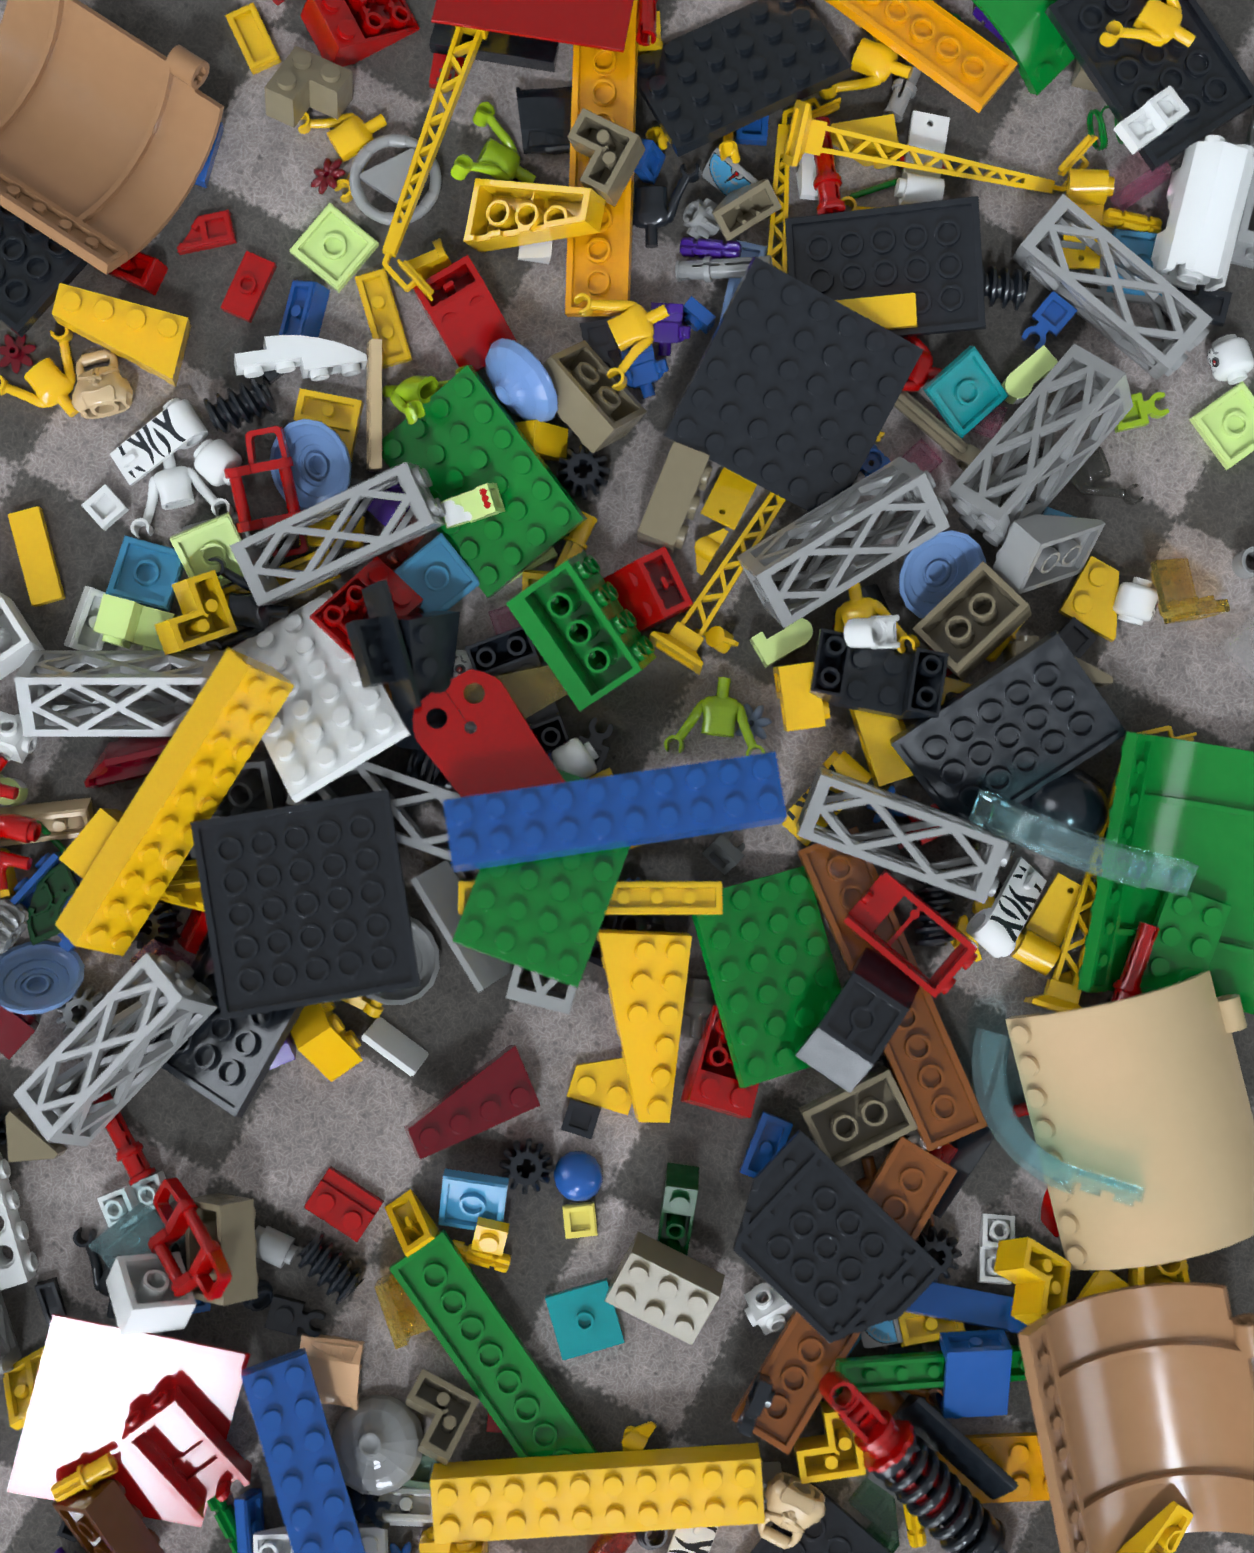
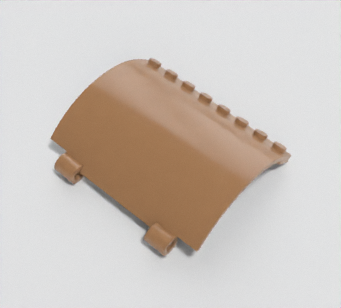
(97, 129)
(1143, 1406)

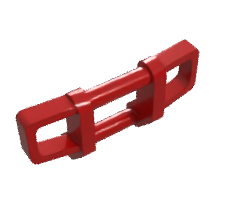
(284, 465)
(176, 1224)

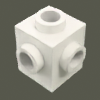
(12, 742)
(767, 1308)

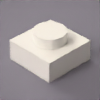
(105, 507)

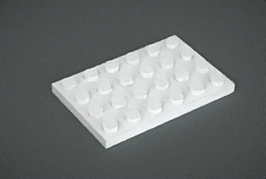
(329, 716)

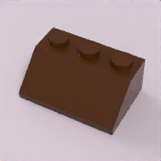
(107, 1521)

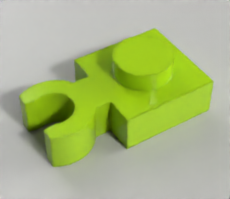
(1140, 411)

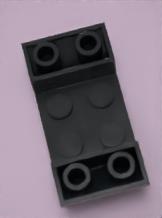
(513, 653)
(878, 679)
(859, 1021)

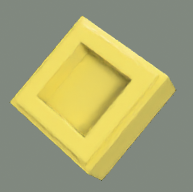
(580, 1220)

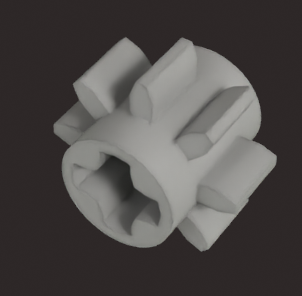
(700, 220)

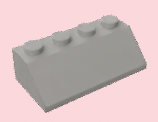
(440, 895)

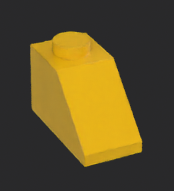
(879, 126)

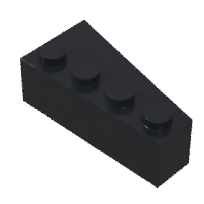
(432, 652)

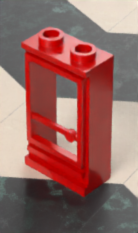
(878, 903)
(206, 1482)

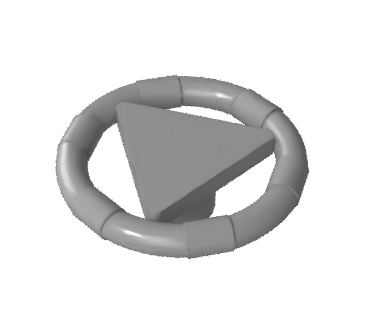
(390, 177)

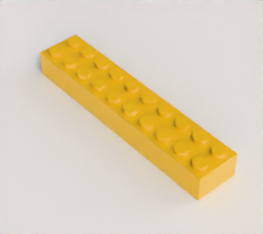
(179, 790)
(597, 1493)

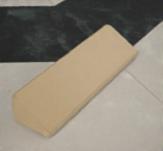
(61, 818)

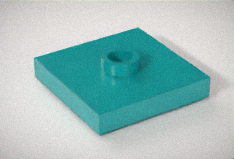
(965, 391)
(584, 1319)

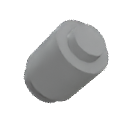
(275, 1246)

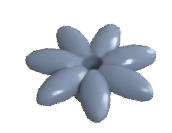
(755, 721)

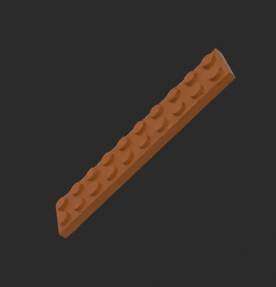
(920, 1048)
(908, 1191)

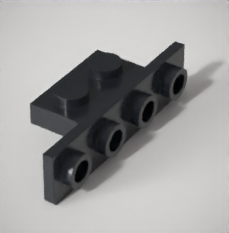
(381, 649)

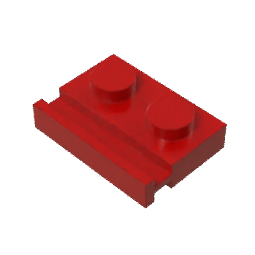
(343, 1204)

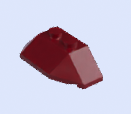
(126, 760)

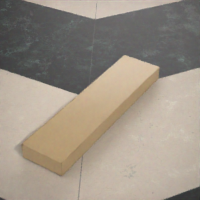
(374, 405)

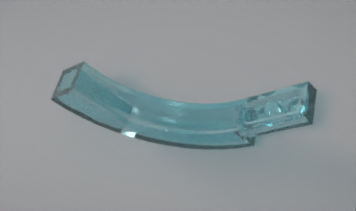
(1080, 848)
(993, 1096)

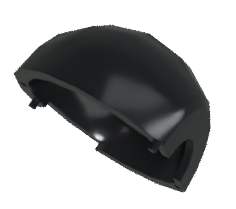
(1075, 801)

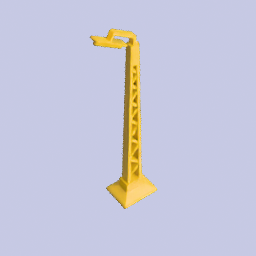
(782, 135)
(807, 136)
(398, 230)
(683, 642)
(1060, 995)

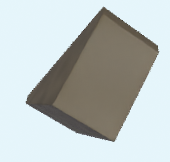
(745, 208)
(26, 1141)

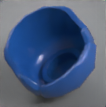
(578, 1176)

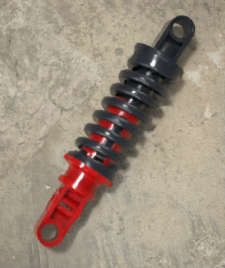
(915, 1473)

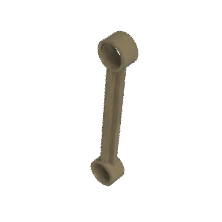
(936, 430)

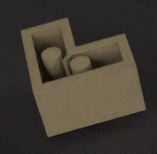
(307, 82)
(612, 154)
(449, 1410)

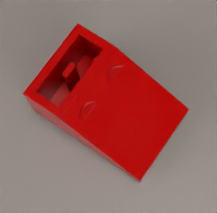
(356, 28)
(464, 313)
(651, 589)
(349, 603)
(712, 1076)

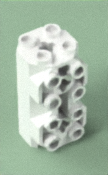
(1205, 214)

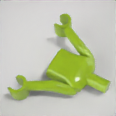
(494, 159)
(412, 393)
(718, 719)

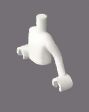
(175, 491)

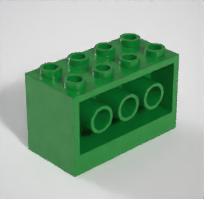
(582, 629)

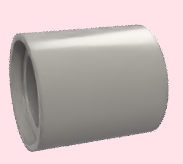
(1239, 564)

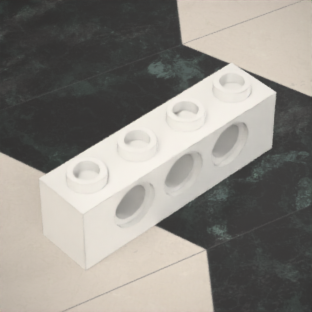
(15, 1235)

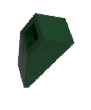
(678, 1206)

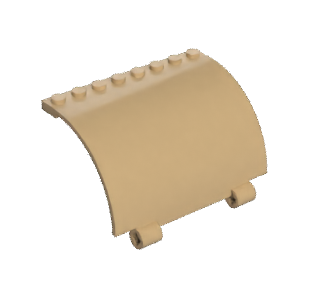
(1150, 1100)

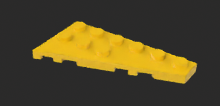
(647, 1000)

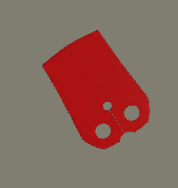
(497, 755)

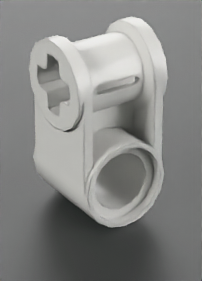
(872, 632)

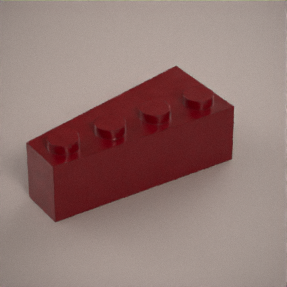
(480, 1102)

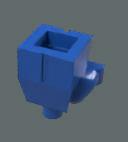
(644, 371)

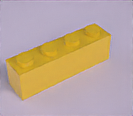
(874, 736)

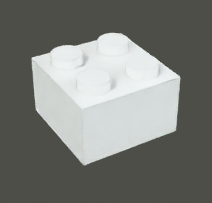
(144, 1295)

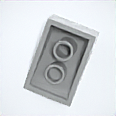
(1045, 550)

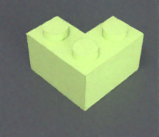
(128, 623)

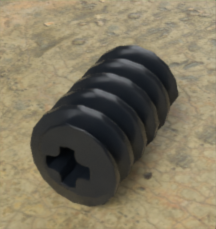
(1005, 286)
(240, 405)
(933, 933)
(329, 1267)

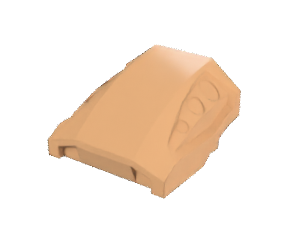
(335, 1368)

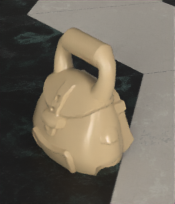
(102, 389)
(790, 1507)

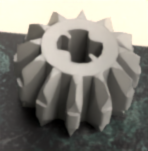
(12, 923)
(72, 1011)

